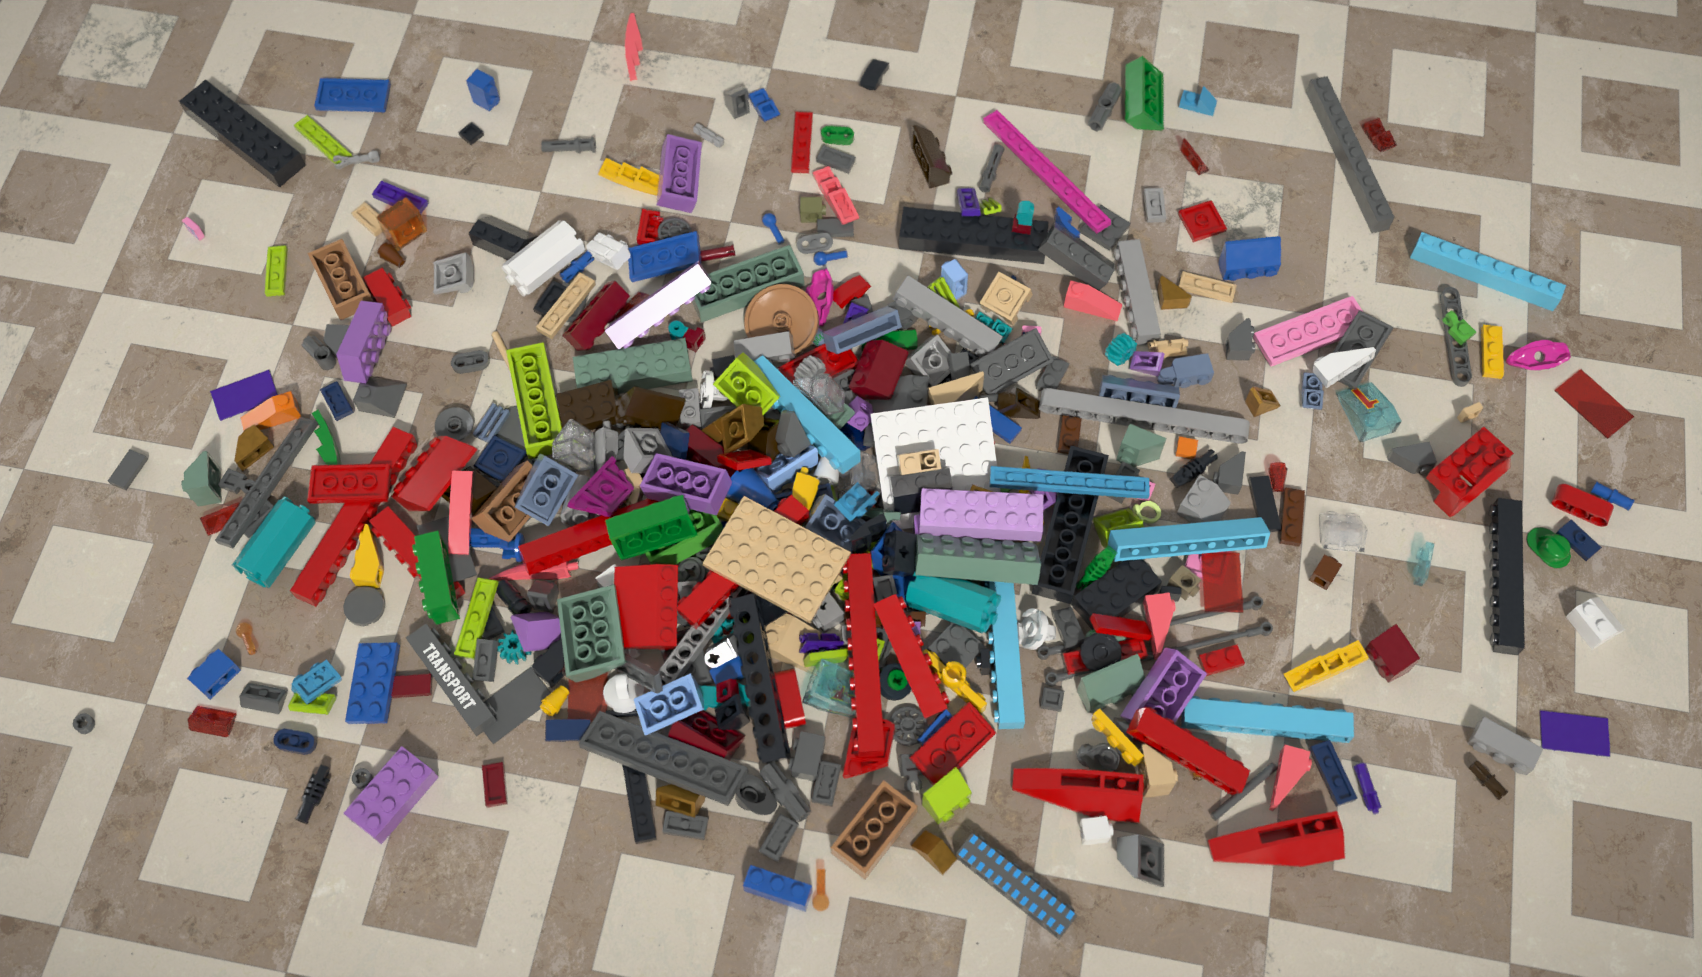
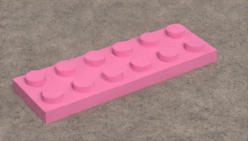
(1306, 331)

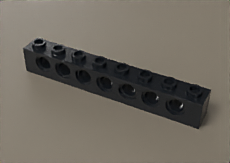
(768, 685)

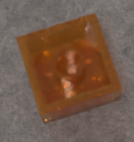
(401, 223)

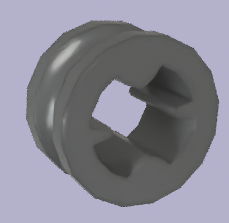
(85, 729)
(357, 774)

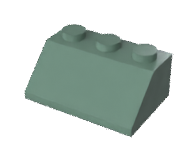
(1111, 684)

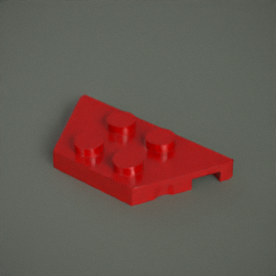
(856, 766)

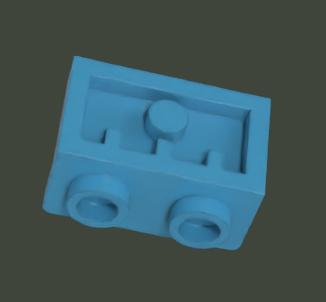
(855, 501)
(316, 681)

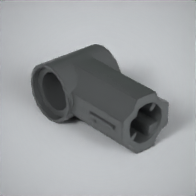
(319, 352)

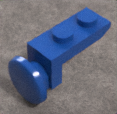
(480, 539)

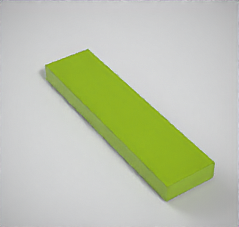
(321, 139)
(476, 617)

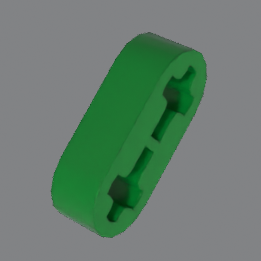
(837, 135)

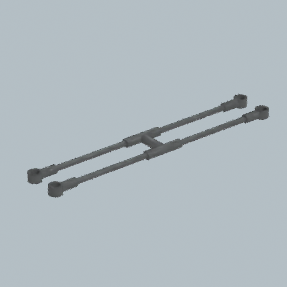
(1249, 632)

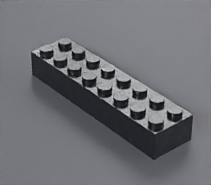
(242, 133)
(970, 235)
(1069, 531)

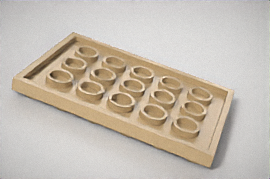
(776, 559)

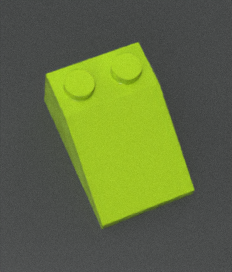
(746, 384)

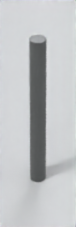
(1234, 799)

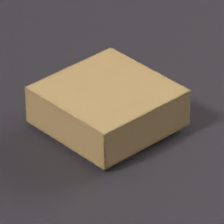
(1470, 412)

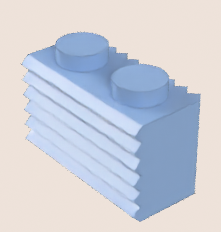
(955, 277)

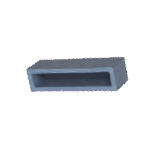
(862, 329)

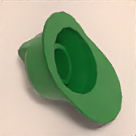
(1549, 547)

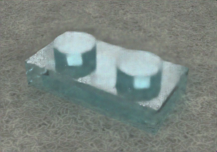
(1421, 570)

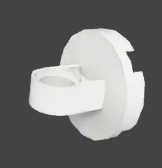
(708, 391)
(1035, 629)
(620, 693)

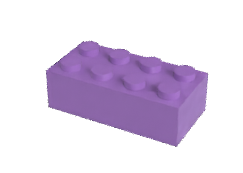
(679, 173)
(363, 342)
(700, 484)
(1167, 686)
(391, 795)

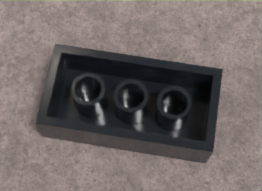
(1117, 591)

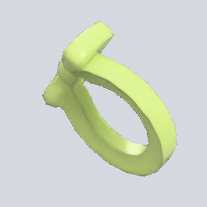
(1137, 508)

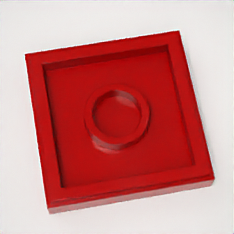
(1202, 221)
(744, 459)

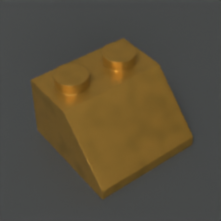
(741, 426)

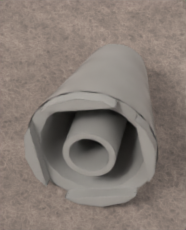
(571, 516)

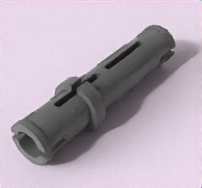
(996, 154)

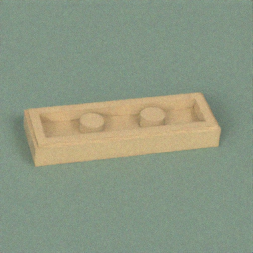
(1207, 287)

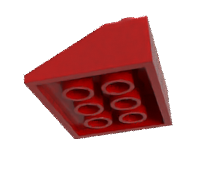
(432, 473)
(648, 605)

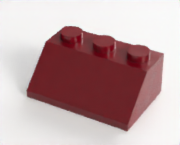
(878, 370)
(702, 733)

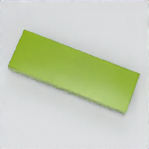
(276, 271)

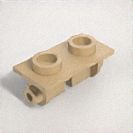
(1171, 348)

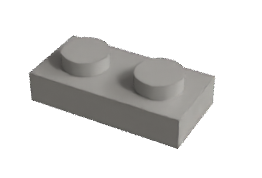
(1154, 205)

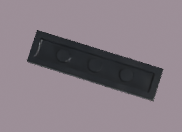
(639, 805)

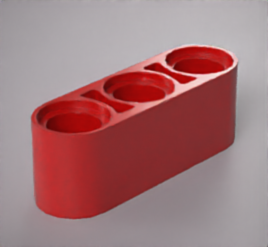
(1582, 505)
(790, 698)

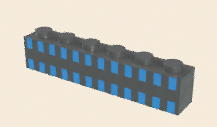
(1016, 886)

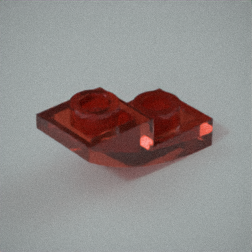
(1378, 135)

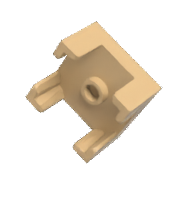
(1005, 298)

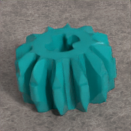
(1120, 349)
(508, 652)

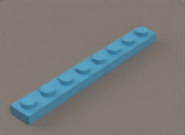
(1069, 482)

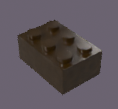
(589, 404)

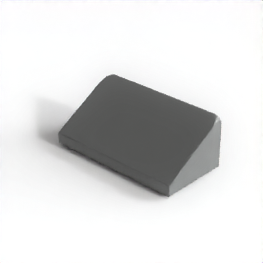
(263, 698)

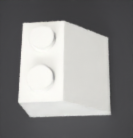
(1594, 622)

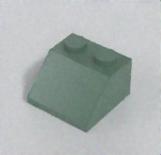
(1140, 446)
(202, 480)

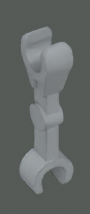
(372, 156)

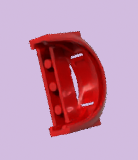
(1479, 461)

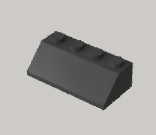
(1077, 257)

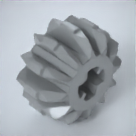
(809, 367)

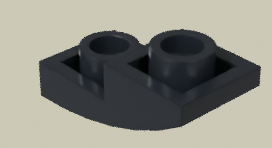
(873, 75)

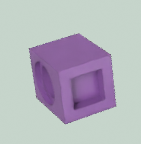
(862, 417)

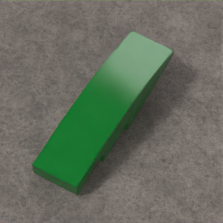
(329, 450)

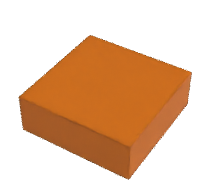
(1186, 447)

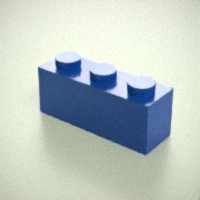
(777, 888)

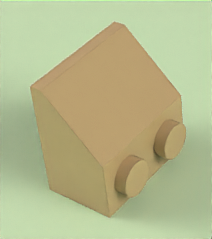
(1157, 772)

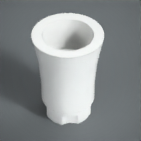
(825, 473)

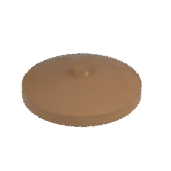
(783, 310)

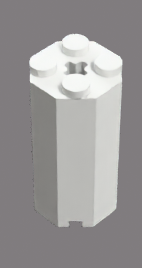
(543, 257)

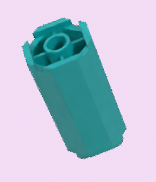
(274, 542)
(954, 601)

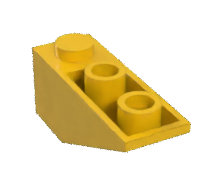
(368, 565)

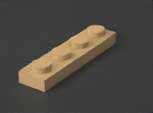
(565, 305)

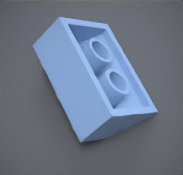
(784, 468)
(672, 704)

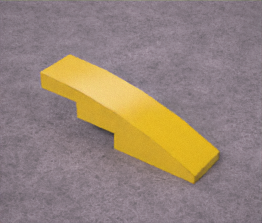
(631, 177)
(1326, 666)

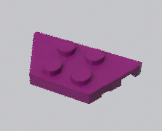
(604, 491)

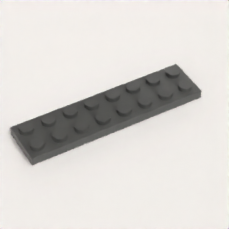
(664, 758)

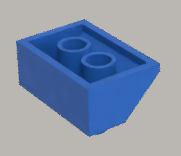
(1250, 258)

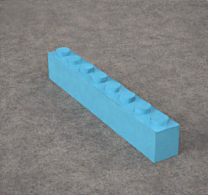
(1488, 271)
(818, 428)
(1189, 539)
(1006, 660)
(1268, 720)

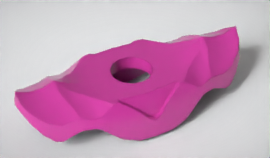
(821, 283)
(1553, 352)

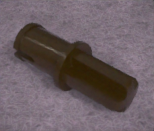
(1488, 780)

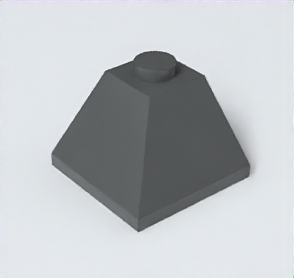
(379, 396)
(1142, 858)

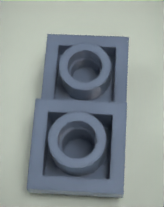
(1312, 392)

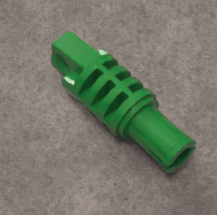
(1097, 567)

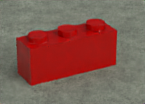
(384, 292)

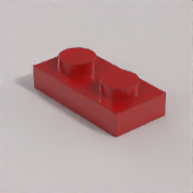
(1221, 660)

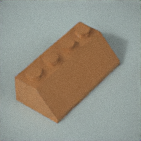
(498, 513)

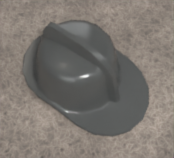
(755, 796)

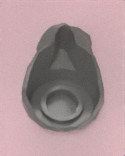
(1099, 757)

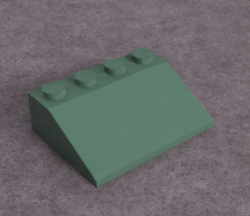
(591, 633)

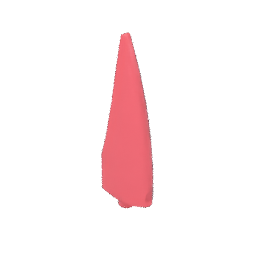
(519, 572)

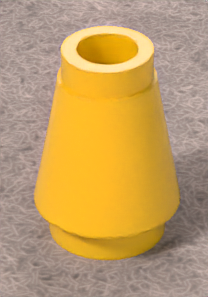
(553, 702)

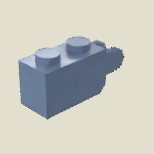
(1187, 371)

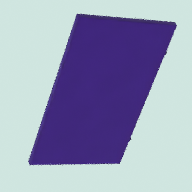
(243, 395)
(1574, 733)

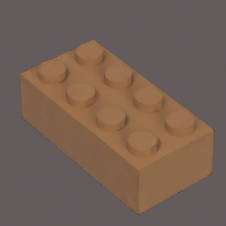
(340, 278)
(874, 829)

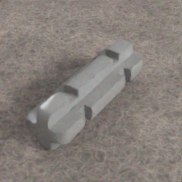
(708, 135)

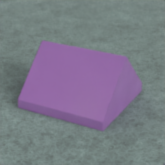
(536, 630)

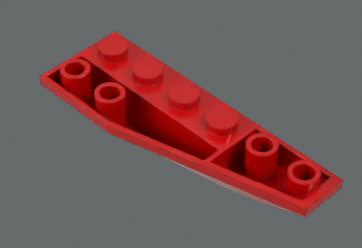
(1084, 791)
(1284, 843)

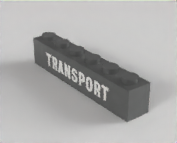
(451, 679)

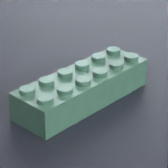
(739, 283)
(636, 366)
(977, 559)

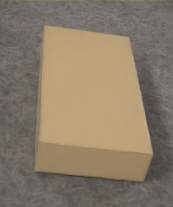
(367, 217)

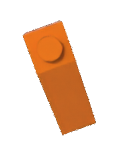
(273, 412)

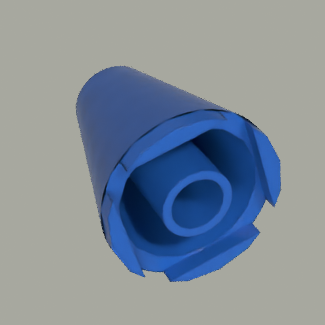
(751, 485)

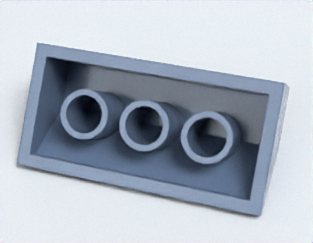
(1139, 391)

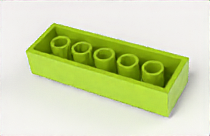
(534, 398)

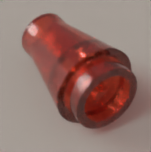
(1277, 476)

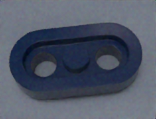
(296, 741)

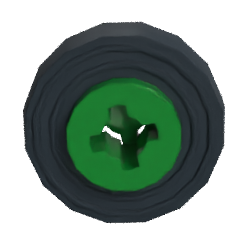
(891, 688)

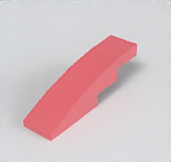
(632, 45)
(835, 195)
(460, 512)

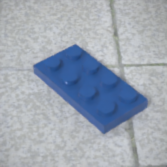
(352, 95)
(664, 256)
(372, 683)

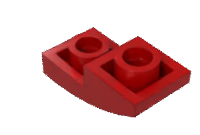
(852, 288)

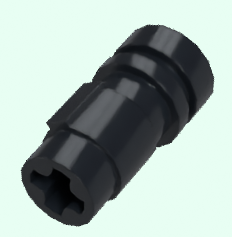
(512, 598)

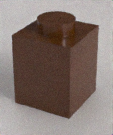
(1325, 572)

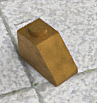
(251, 447)
(679, 800)

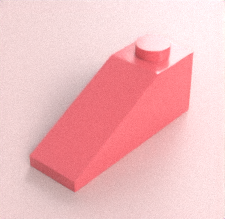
(1091, 301)
(1158, 615)
(1291, 767)

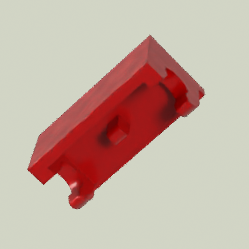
(648, 227)

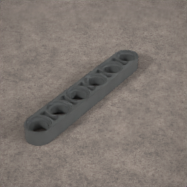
(1453, 351)

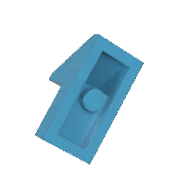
(1201, 103)

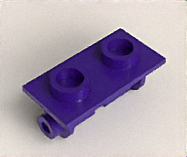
(812, 643)

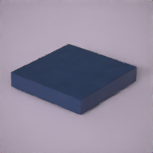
(675, 439)
(499, 458)

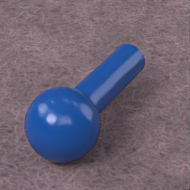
(769, 220)
(822, 258)

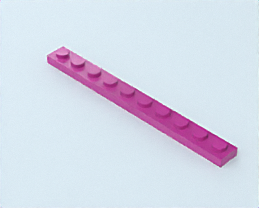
(1047, 172)

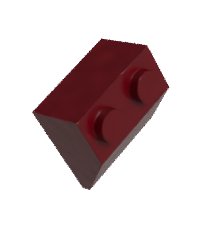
(1392, 654)

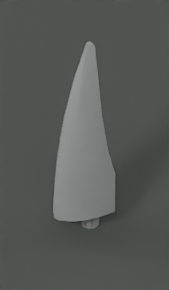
(605, 444)

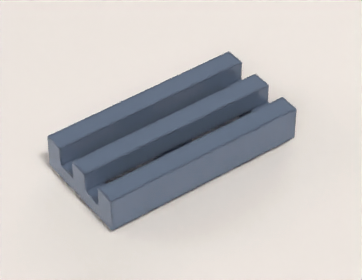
(499, 410)

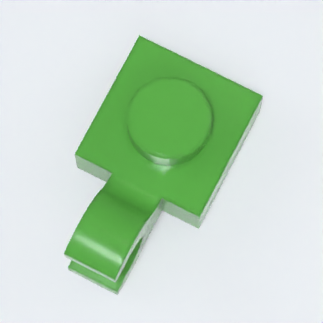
(1459, 330)

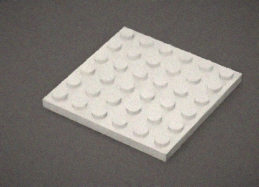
(956, 429)

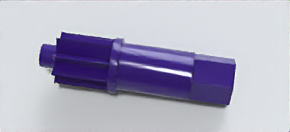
(1369, 794)

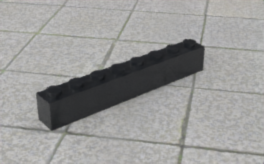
(1507, 577)

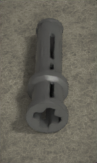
(577, 145)

